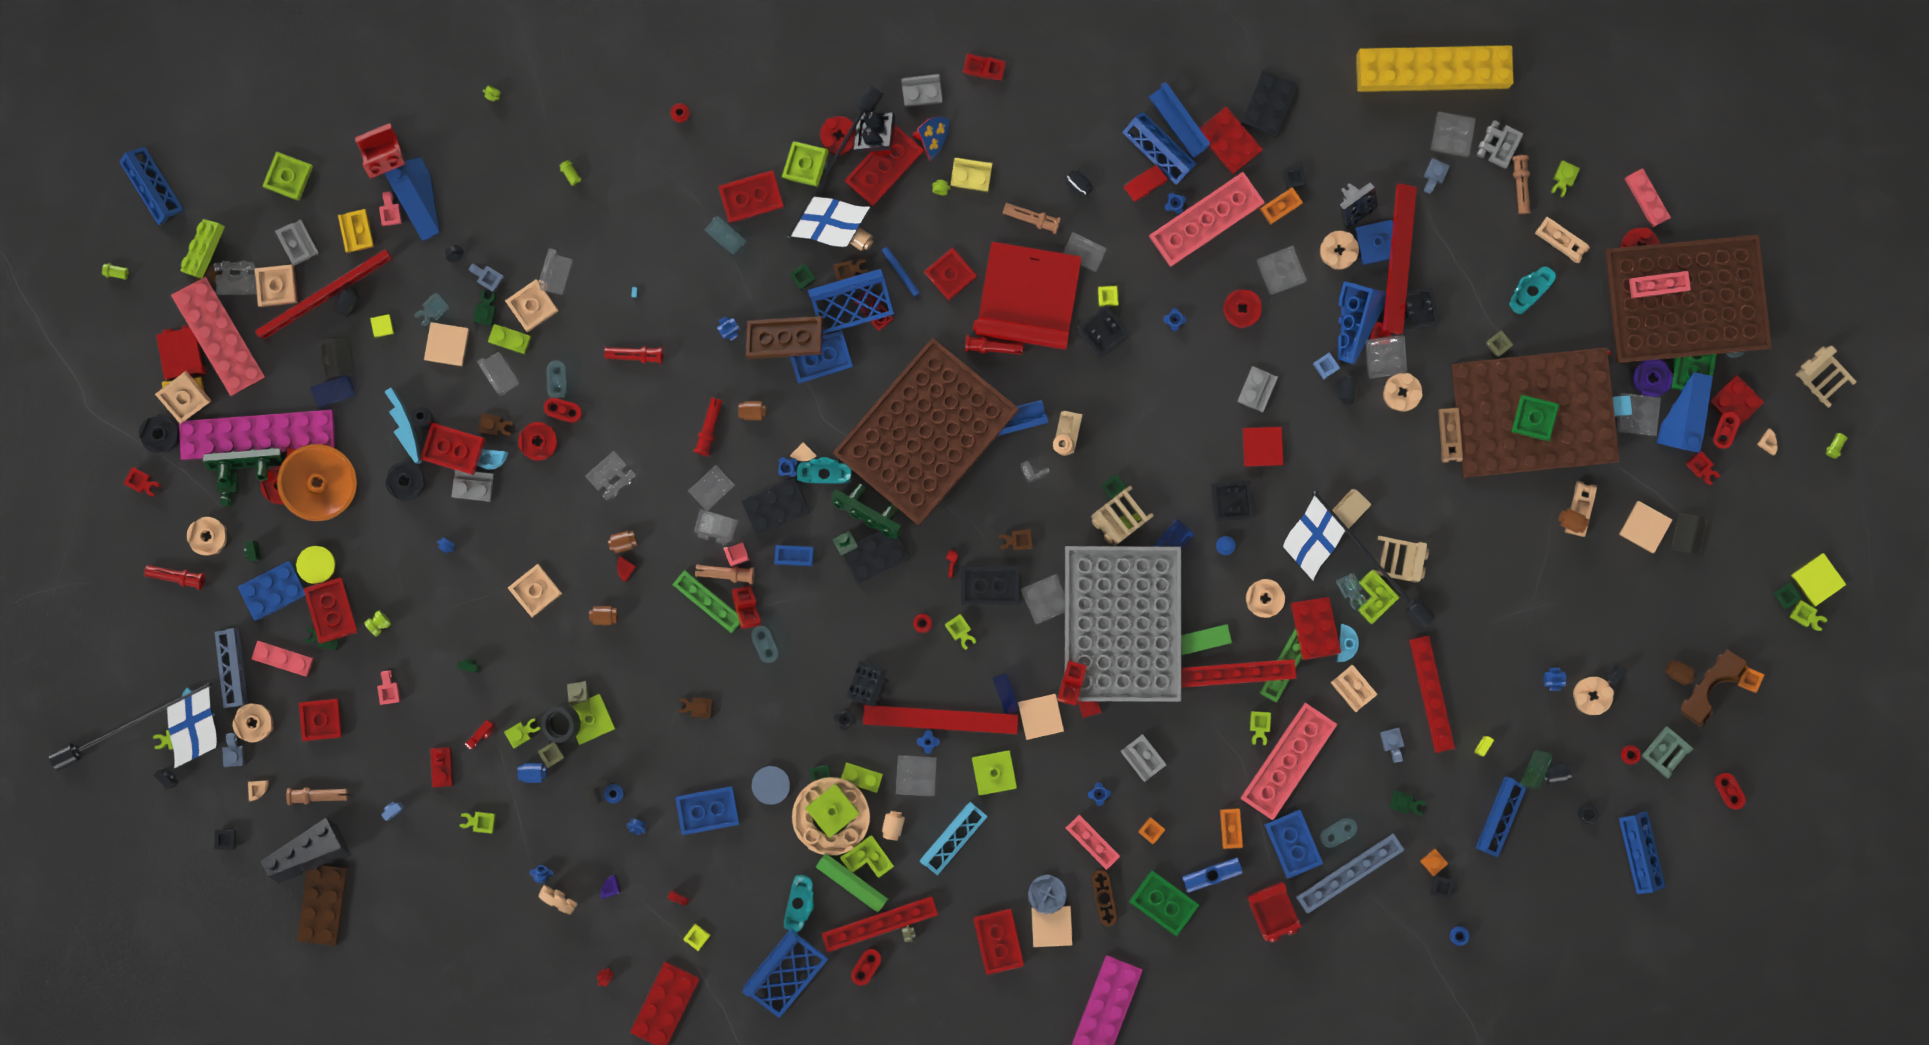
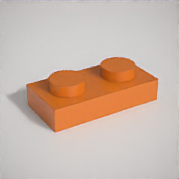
(1281, 206)
(1231, 828)

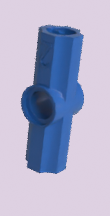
(1224, 871)

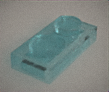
(725, 235)

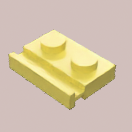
(971, 174)

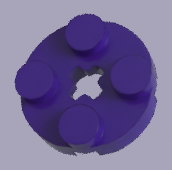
(1661, 372)

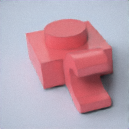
(391, 212)
(388, 691)

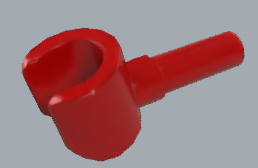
(952, 556)

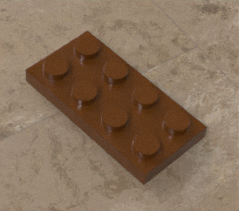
(784, 337)
(322, 905)

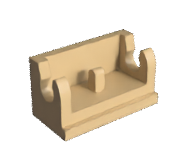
(1069, 425)
(1351, 507)

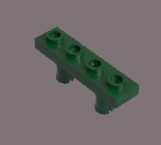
(245, 459)
(870, 517)

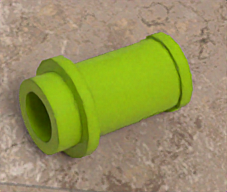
(569, 171)
(115, 271)
(1836, 445)

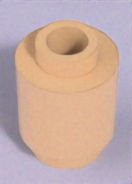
(862, 240)
(1068, 449)
(893, 825)

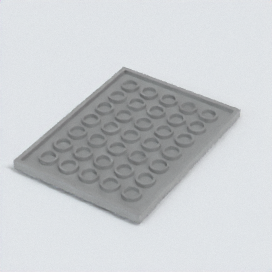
(1124, 621)

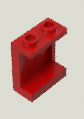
(380, 150)
(180, 353)
(1274, 912)

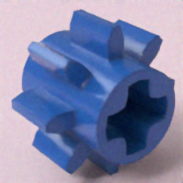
(728, 328)
(1554, 679)

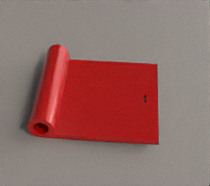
(1028, 295)

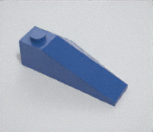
(415, 192)
(1359, 313)
(1687, 418)

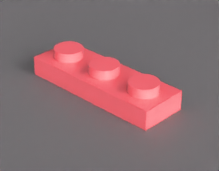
(1647, 198)
(1659, 284)
(282, 658)
(1092, 842)

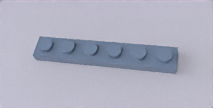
(1350, 873)

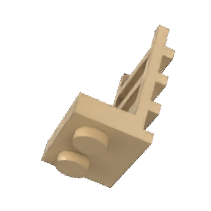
(1818, 364)
(1112, 525)
(1413, 561)

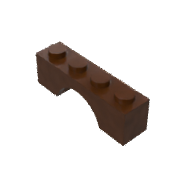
(1727, 669)

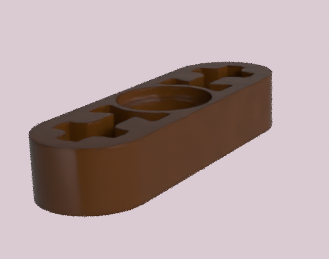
(1101, 913)

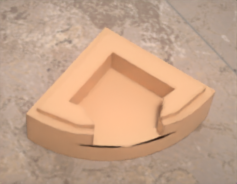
(1769, 442)
(803, 453)
(257, 789)

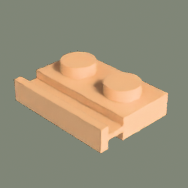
(1353, 688)

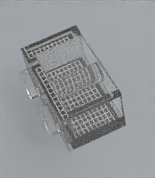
(715, 526)

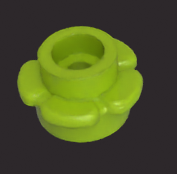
(491, 93)
(940, 187)

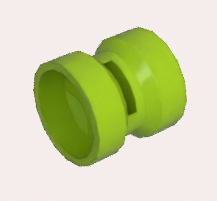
(378, 622)

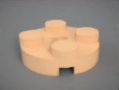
(1333, 258)
(1402, 403)
(213, 545)
(1271, 607)
(1582, 699)
(249, 733)
(557, 899)

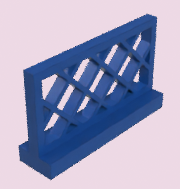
(848, 285)
(769, 966)

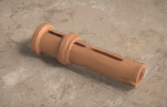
(1521, 171)
(1040, 220)
(734, 573)
(307, 795)

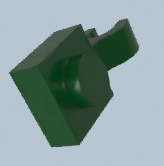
(228, 489)

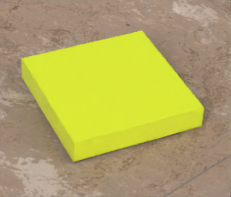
(1818, 580)

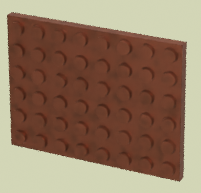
(1718, 314)
(1489, 399)
(926, 431)

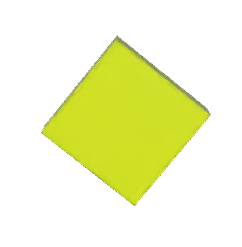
(1108, 296)
(382, 326)
(1484, 745)
(696, 937)

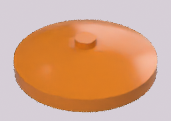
(316, 482)

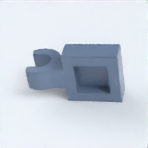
(1435, 174)
(488, 277)
(1393, 741)
(233, 754)

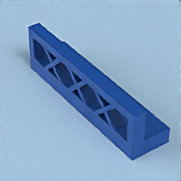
(1179, 121)
(1163, 143)
(146, 185)
(1028, 416)
(1496, 815)
(1640, 854)

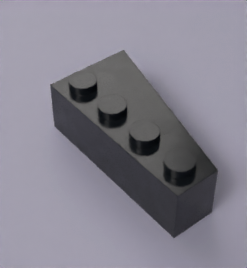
(306, 852)

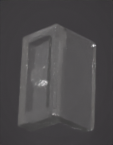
(1090, 252)
(554, 273)
(498, 373)
(1030, 475)

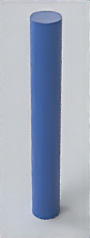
(901, 272)

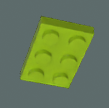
(202, 248)

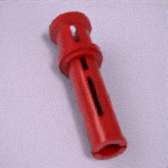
(983, 345)
(644, 357)
(706, 435)
(184, 578)

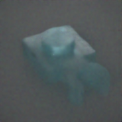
(434, 307)
(1350, 587)

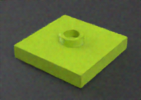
(805, 163)
(287, 176)
(594, 719)
(994, 772)
(832, 810)

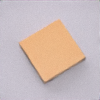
(276, 285)
(531, 306)
(446, 344)
(183, 397)
(1645, 527)
(535, 590)
(1040, 716)
(1052, 928)

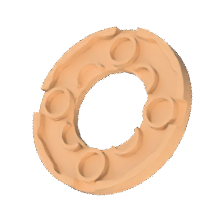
(815, 839)

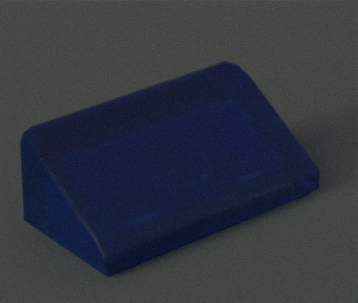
(332, 391)
(1175, 536)
(1006, 693)

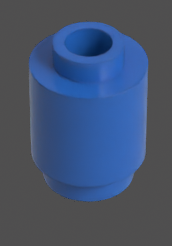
(532, 772)

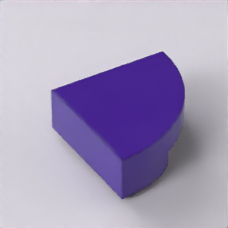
(610, 887)

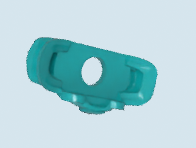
(1541, 279)
(809, 471)
(801, 889)

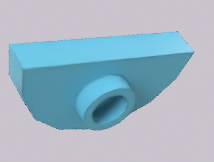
(492, 459)
(1348, 643)

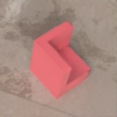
(737, 554)

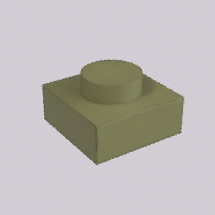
(1499, 343)
(578, 693)
(551, 754)

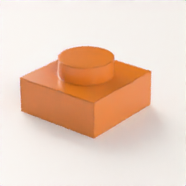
(1751, 680)
(1151, 830)
(1433, 862)

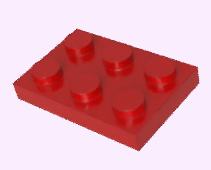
(1230, 140)
(751, 196)
(452, 449)
(330, 610)
(1315, 628)
(998, 941)

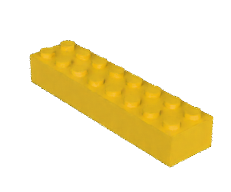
(1434, 68)

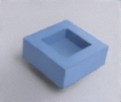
(1326, 365)
(392, 810)

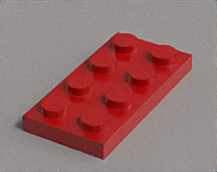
(883, 168)
(664, 1005)

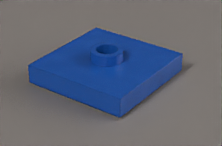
(1374, 241)

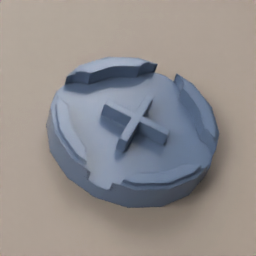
(770, 785)
(1047, 894)

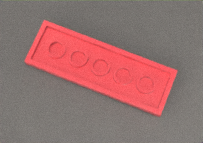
(1206, 219)
(218, 336)
(1288, 761)

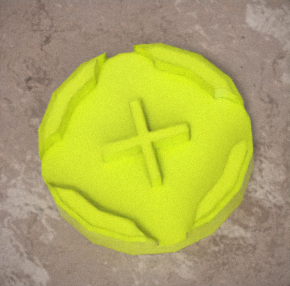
(316, 564)

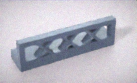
(236, 668)

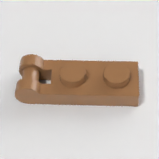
(1450, 434)

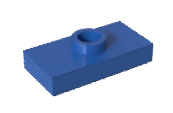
(794, 555)

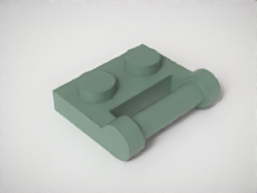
(1662, 748)

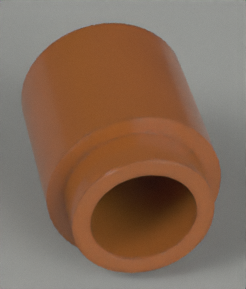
(752, 410)
(1573, 520)
(622, 541)
(603, 615)

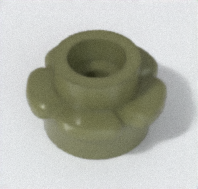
(908, 933)

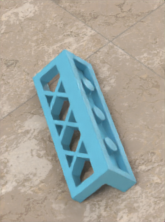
(948, 833)

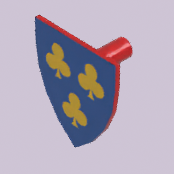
(933, 135)

